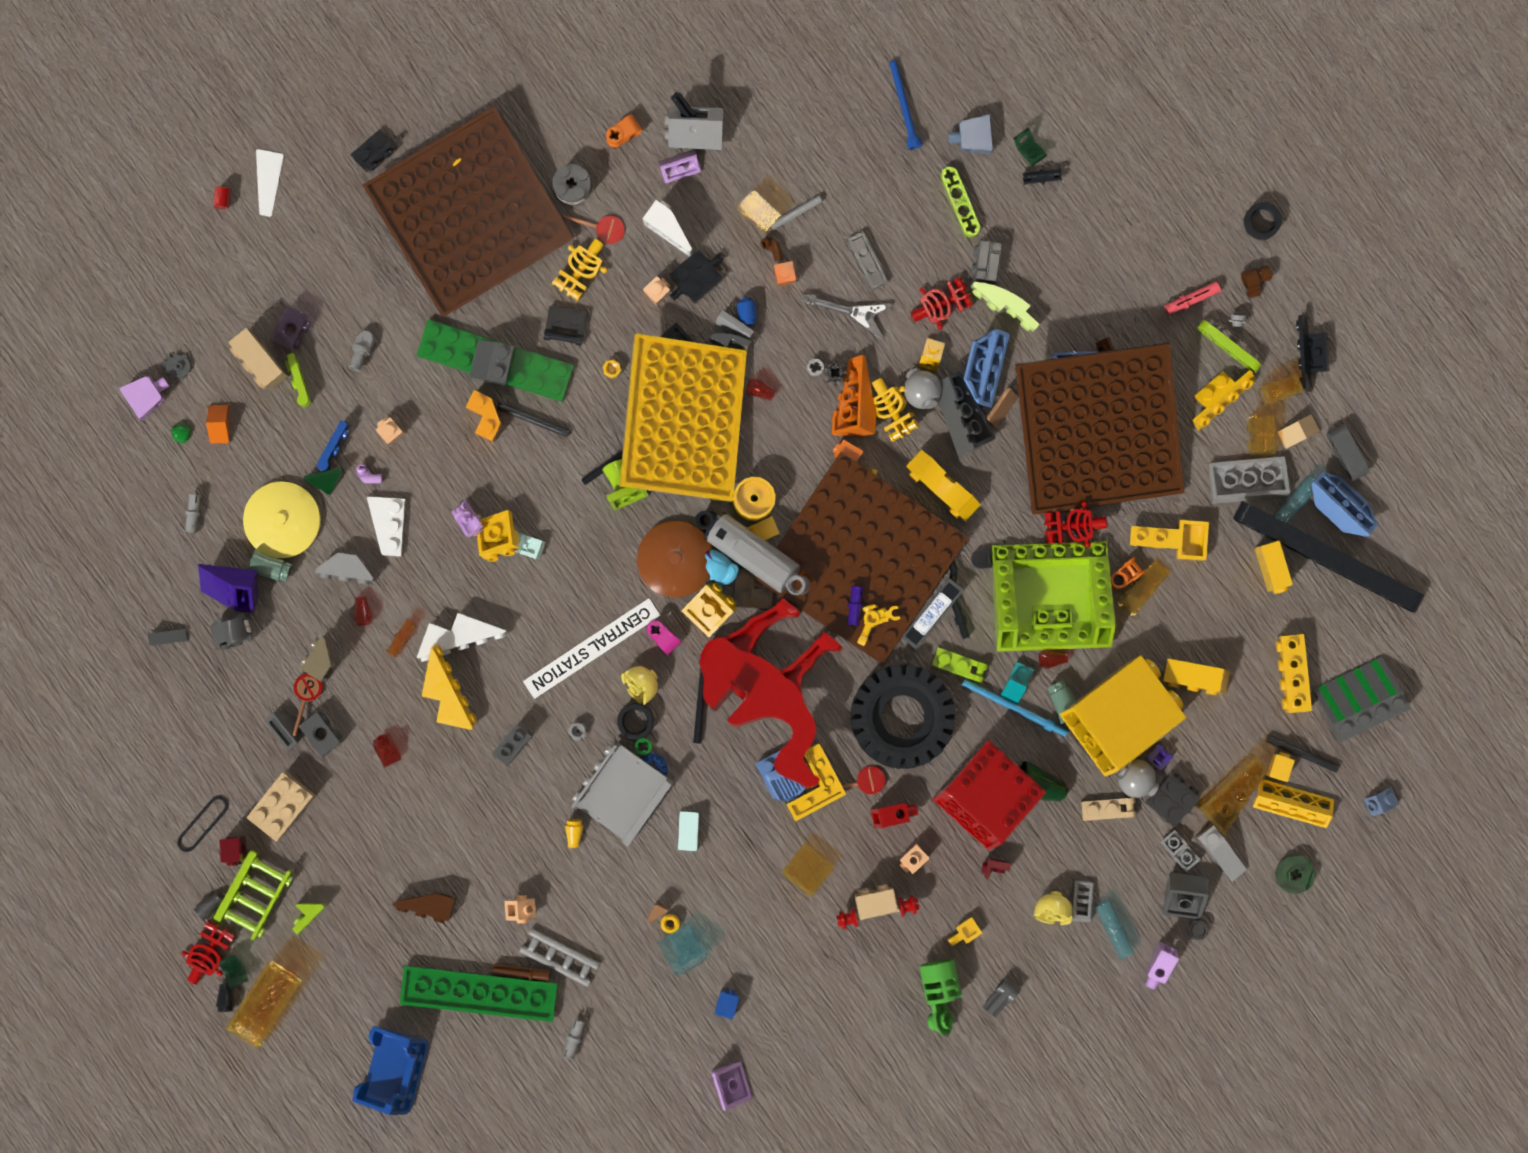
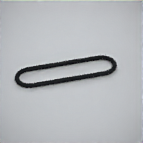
(191, 824)

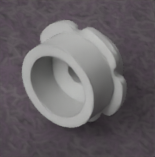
(1238, 319)
(572, 731)

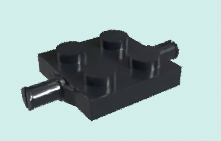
(696, 276)

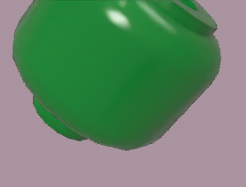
(181, 432)

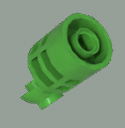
(938, 993)

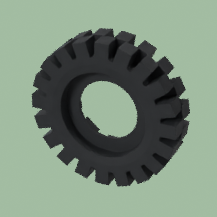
(912, 750)

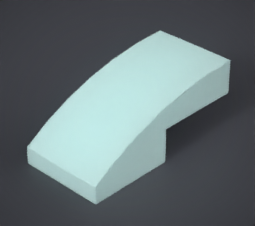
(530, 546)

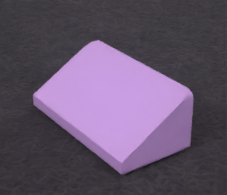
(680, 166)

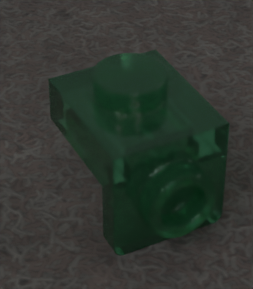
(233, 970)

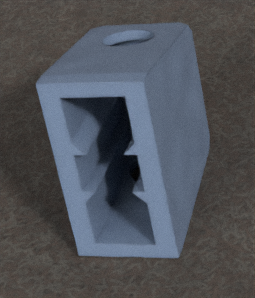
(973, 135)

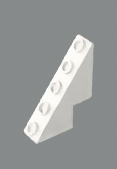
(464, 632)

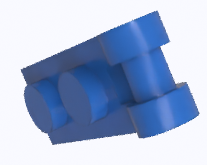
(333, 448)

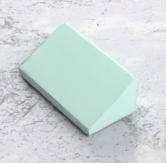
(688, 831)

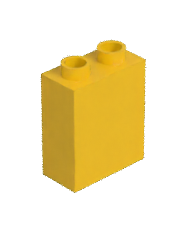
(1124, 715)

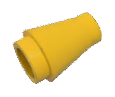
(574, 831)

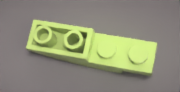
(1000, 298)

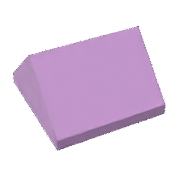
(731, 1085)

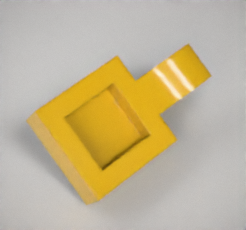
(966, 930)

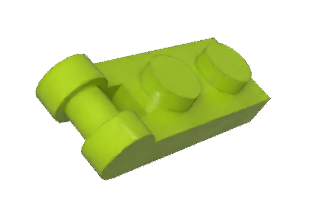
(298, 380)
(959, 665)

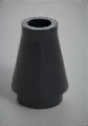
(225, 999)

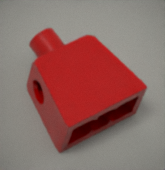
(886, 815)

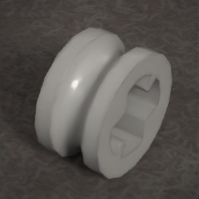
(812, 362)

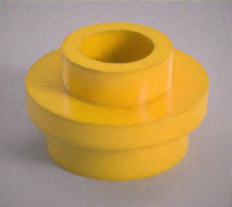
(674, 918)

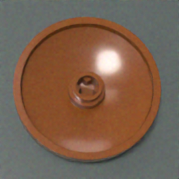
(673, 559)

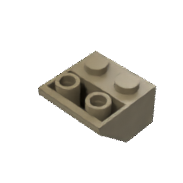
(321, 660)

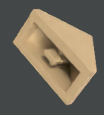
(1298, 431)

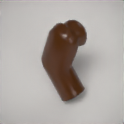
(772, 246)

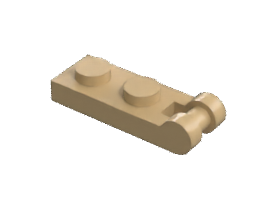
(1107, 809)

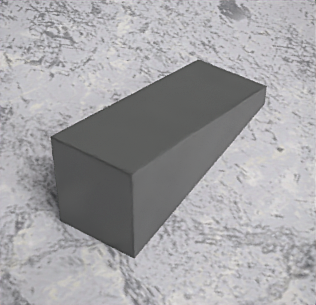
(167, 637)

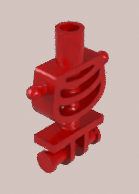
(925, 310)
(1093, 523)
(198, 967)

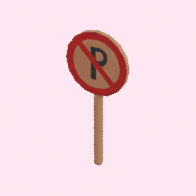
(306, 689)

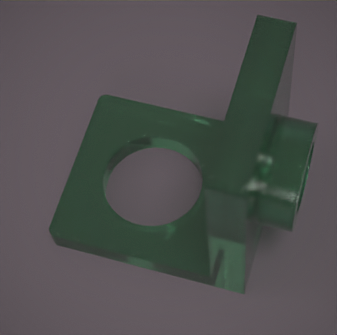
(1029, 148)

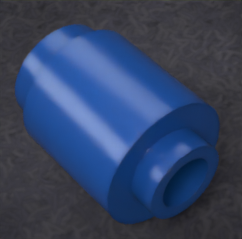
(747, 311)

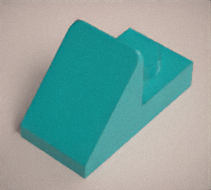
(1017, 683)

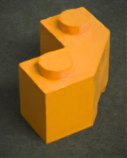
(490, 423)

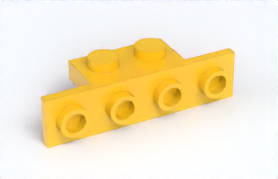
(1219, 395)

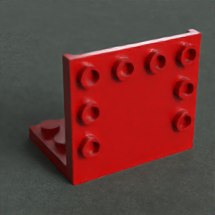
(989, 796)

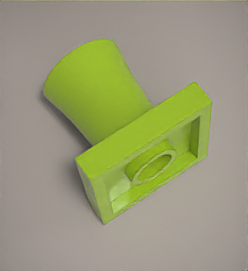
(623, 495)

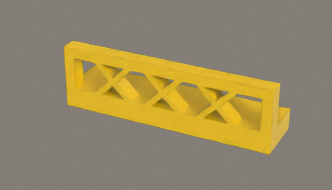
(1293, 806)

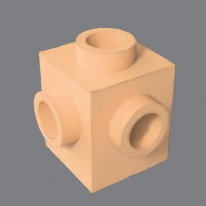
(520, 909)

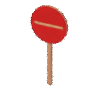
(609, 228)
(869, 780)

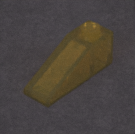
(1143, 588)

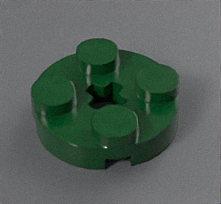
(1285, 880)

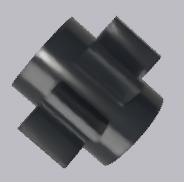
(835, 379)

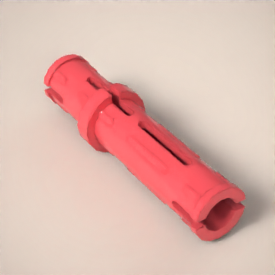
(1210, 290)

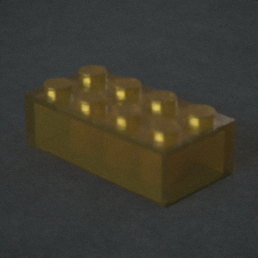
(264, 1004)

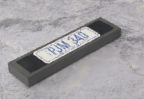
(932, 613)

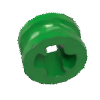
(642, 740)

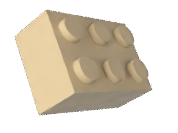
(257, 360)
(281, 806)

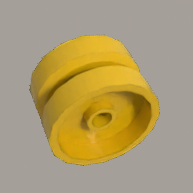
(750, 510)

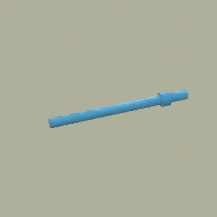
(1047, 723)

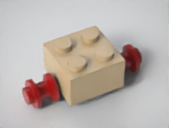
(876, 903)

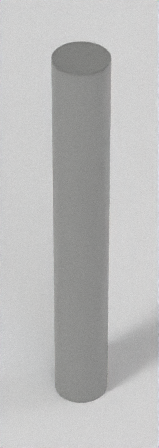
(796, 212)

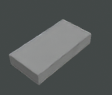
(733, 325)

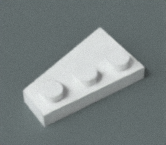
(388, 523)

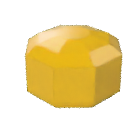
(612, 368)

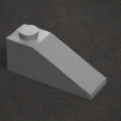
(1221, 852)

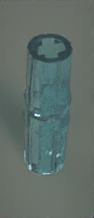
(1295, 501)
(1114, 930)

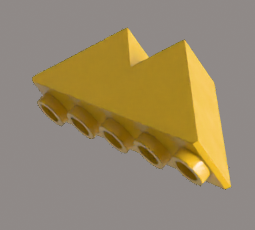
(442, 686)

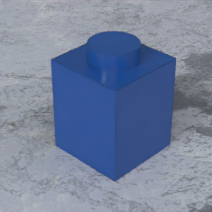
(727, 1003)

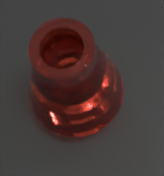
(759, 389)
(362, 612)
(1052, 658)

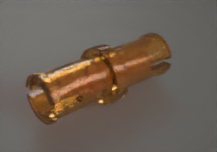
(401, 638)

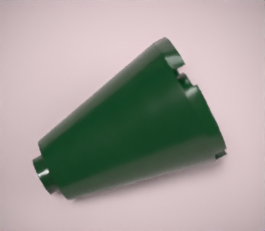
(1054, 788)

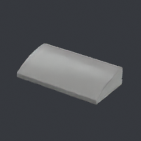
(1248, 480)

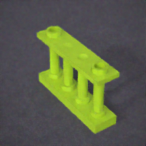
(234, 895)

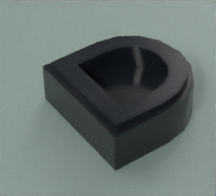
(981, 559)

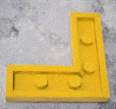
(829, 789)

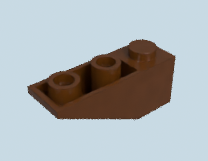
(434, 905)

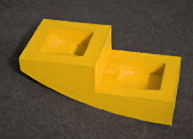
(765, 529)

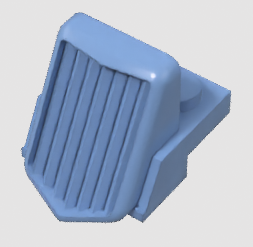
(779, 786)

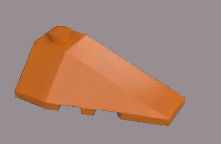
(856, 407)

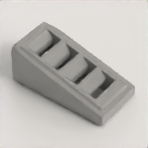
(1082, 884)

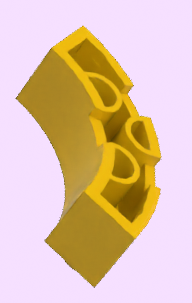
(934, 478)

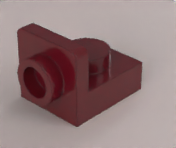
(998, 865)

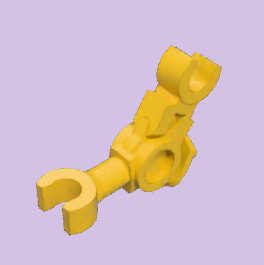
(873, 618)

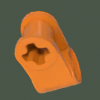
(625, 130)
(1128, 572)

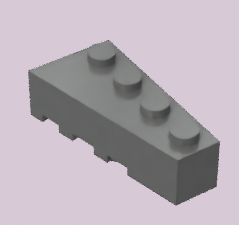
(963, 416)

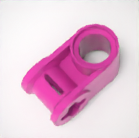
(665, 638)

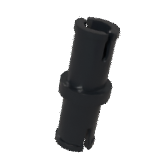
(1042, 176)

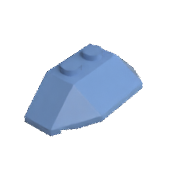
(986, 365)
(1343, 505)

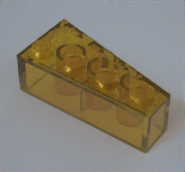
(1229, 796)

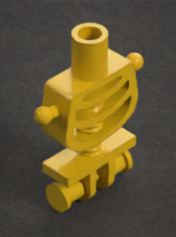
(591, 253)
(887, 395)

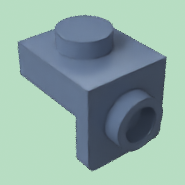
(1381, 802)

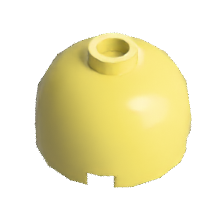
(642, 683)
(1053, 908)

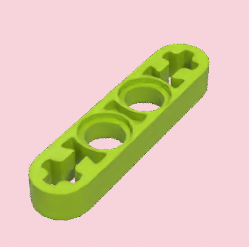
(962, 201)
(1229, 346)

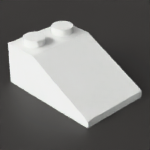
(663, 222)

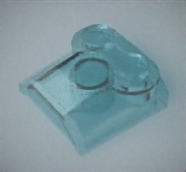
(683, 950)

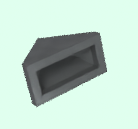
(283, 728)

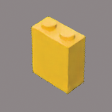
(1274, 567)

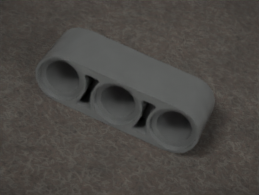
(1347, 452)

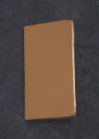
(1001, 408)

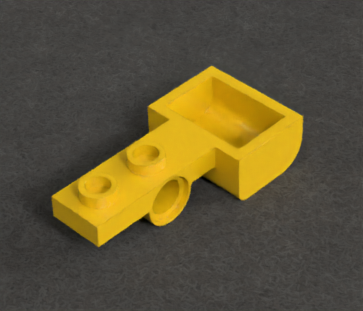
(1188, 540)

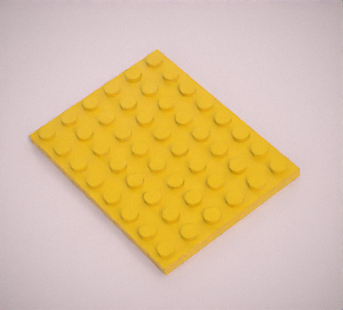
(683, 418)

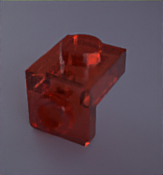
(386, 749)

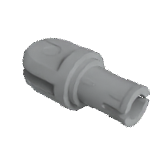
(362, 348)

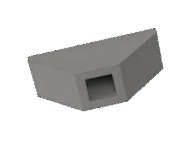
(346, 567)

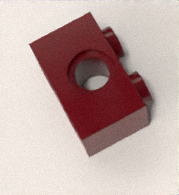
(232, 850)

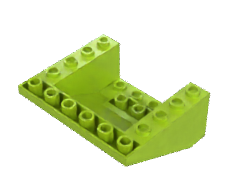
(1052, 596)

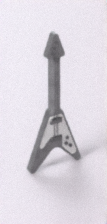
(861, 314)

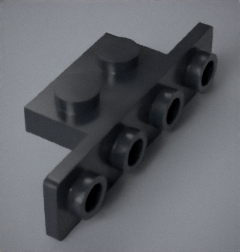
(1313, 352)

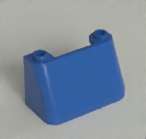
(392, 1072)

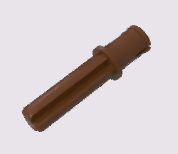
(522, 972)

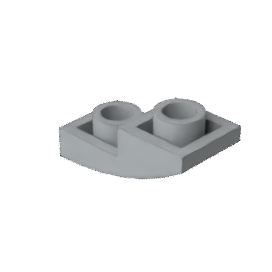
(1180, 851)

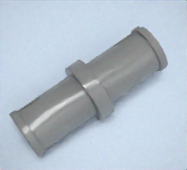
(192, 513)
(573, 1039)

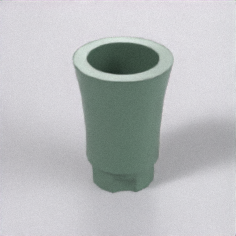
(269, 566)
(1061, 697)

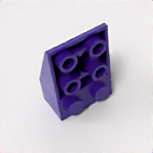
(230, 586)

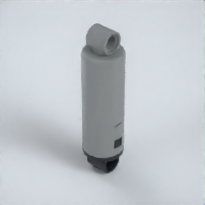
(752, 552)

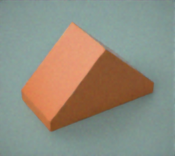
(218, 424)

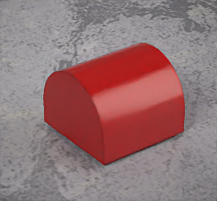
(222, 197)

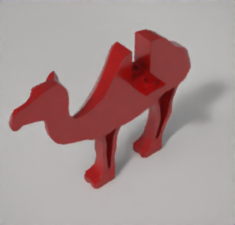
(769, 692)

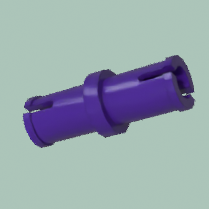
(855, 605)

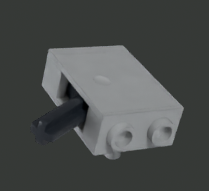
(693, 125)

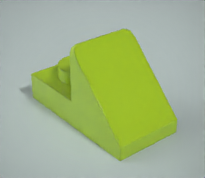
(311, 911)

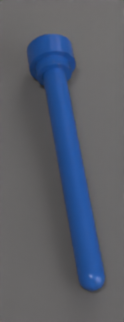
(914, 140)

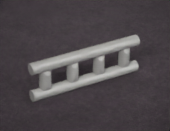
(554, 946)

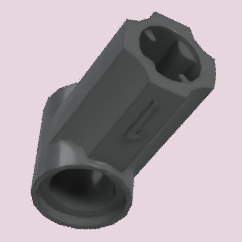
(1003, 994)

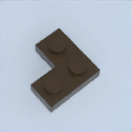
(747, 596)

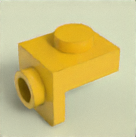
(931, 354)

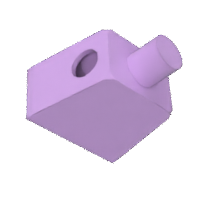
(145, 395)
(1164, 959)

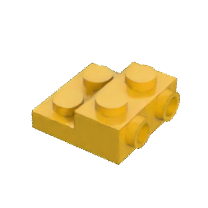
(498, 536)
(710, 608)

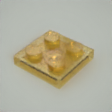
(808, 869)

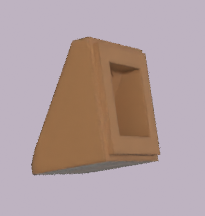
(657, 911)

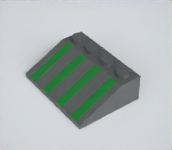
(1361, 699)

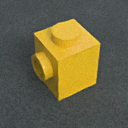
(1280, 767)

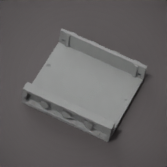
(622, 792)

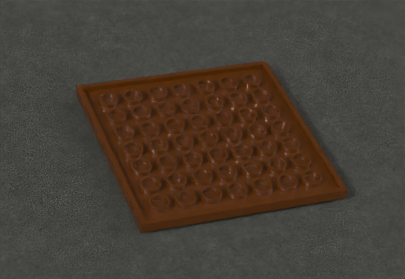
(469, 220)
(1100, 428)
(871, 538)

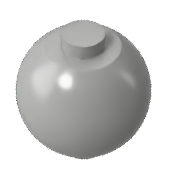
(922, 389)
(1138, 779)

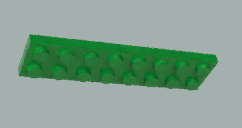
(528, 371)
(478, 993)

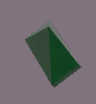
(325, 480)

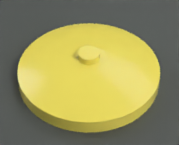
(282, 519)

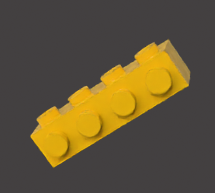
(1294, 673)

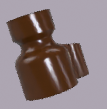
(1252, 278)

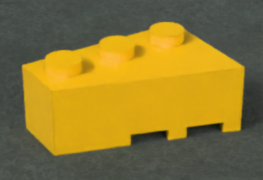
(1196, 677)

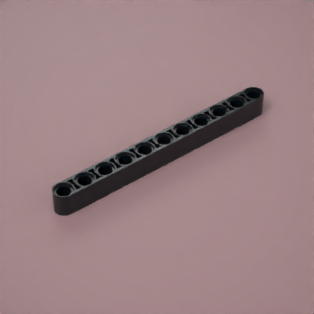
(1328, 557)

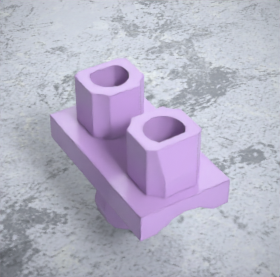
(467, 519)

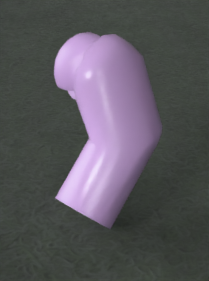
(366, 476)

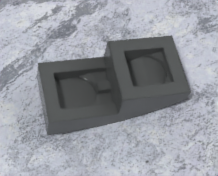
(725, 340)

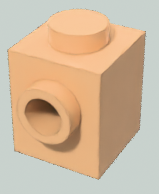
(657, 290)
(389, 431)
(913, 859)

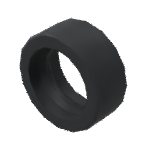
(1248, 222)
(631, 735)

